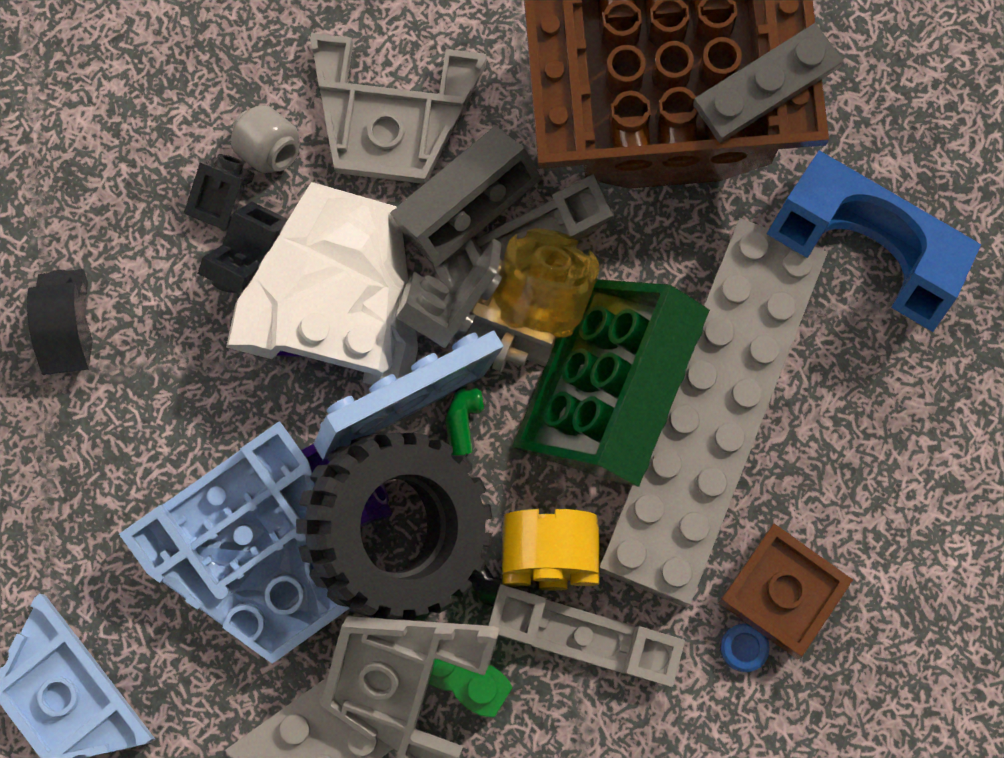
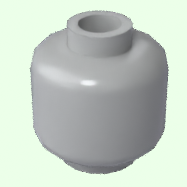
(265, 139)

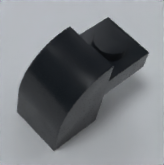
(243, 249)
(59, 322)

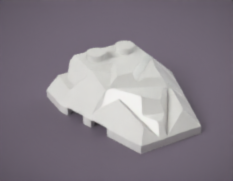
(331, 288)

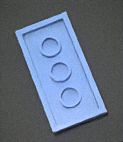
(398, 398)

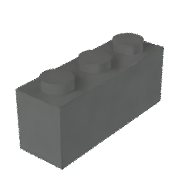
(466, 195)

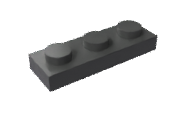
(767, 82)

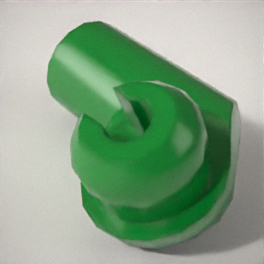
(458, 419)

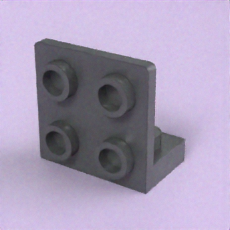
(440, 315)

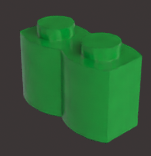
(475, 691)

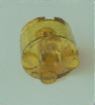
(545, 282)

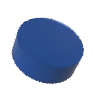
(744, 648)

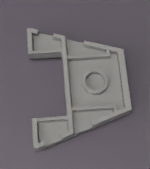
(390, 129)
(384, 674)

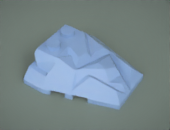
(235, 547)

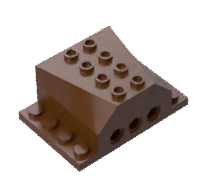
(623, 78)

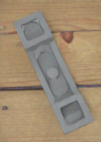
(586, 636)

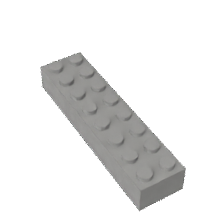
(715, 416)

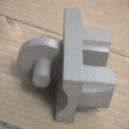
(518, 343)

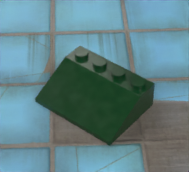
(613, 380)

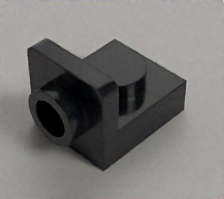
(217, 190)

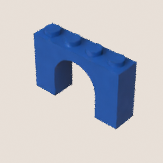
(928, 250)

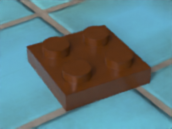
(785, 591)

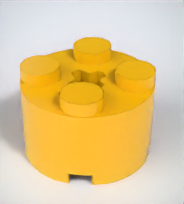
(550, 549)

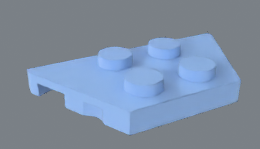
(62, 693)

